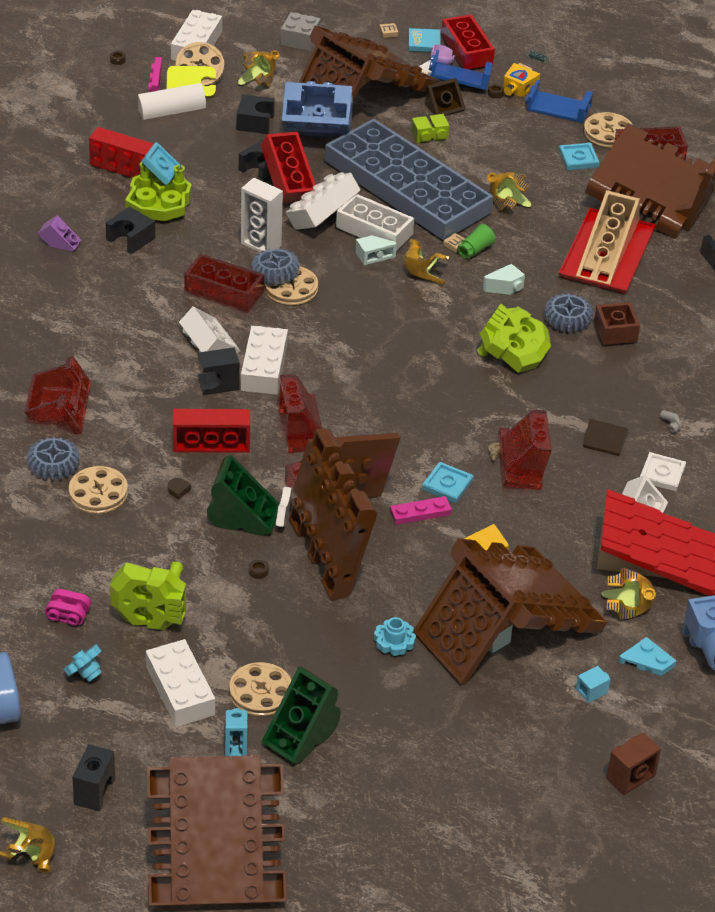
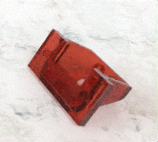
(59, 395)
(301, 412)
(525, 451)

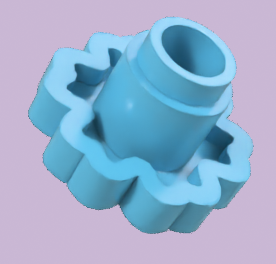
(394, 636)
(85, 663)

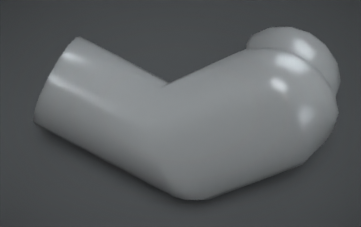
(675, 423)

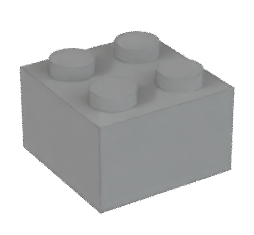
(297, 31)

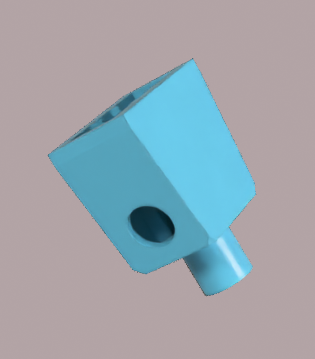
(236, 726)

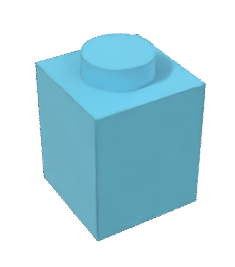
(593, 684)

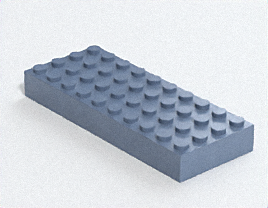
(409, 179)

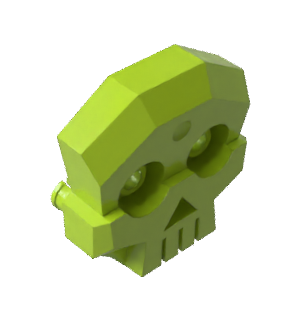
(155, 198)
(515, 338)
(149, 595)

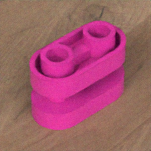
(68, 607)

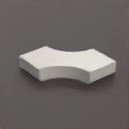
(284, 507)

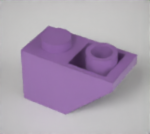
(59, 235)

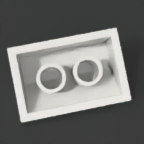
(206, 331)
(645, 492)

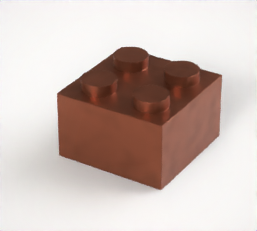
(617, 323)
(633, 763)

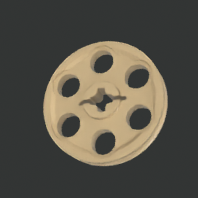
(205, 59)
(604, 129)
(299, 286)
(93, 494)
(262, 681)

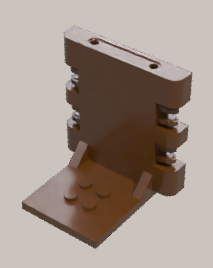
(357, 61)
(657, 177)
(334, 501)
(492, 593)
(216, 831)

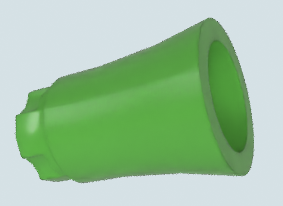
(477, 241)

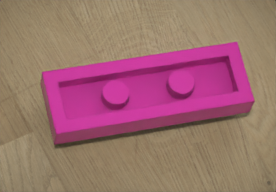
(155, 75)
(420, 510)

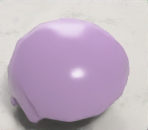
(445, 54)

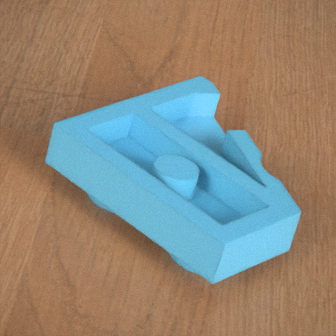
(648, 657)

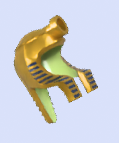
(259, 67)
(507, 188)
(420, 266)
(633, 598)
(33, 840)

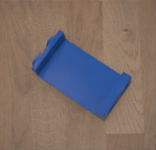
(463, 76)
(558, 105)

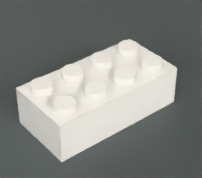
(197, 28)
(322, 200)
(261, 216)
(367, 218)
(264, 359)
(180, 683)

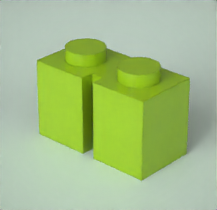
(424, 131)

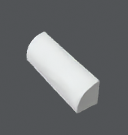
(171, 101)

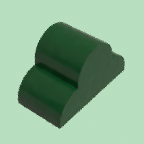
(241, 500)
(303, 717)

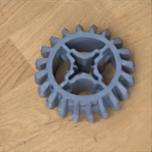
(276, 265)
(568, 313)
(53, 458)

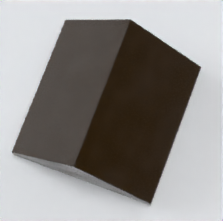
(444, 97)
(605, 437)

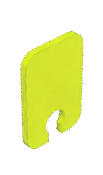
(188, 75)

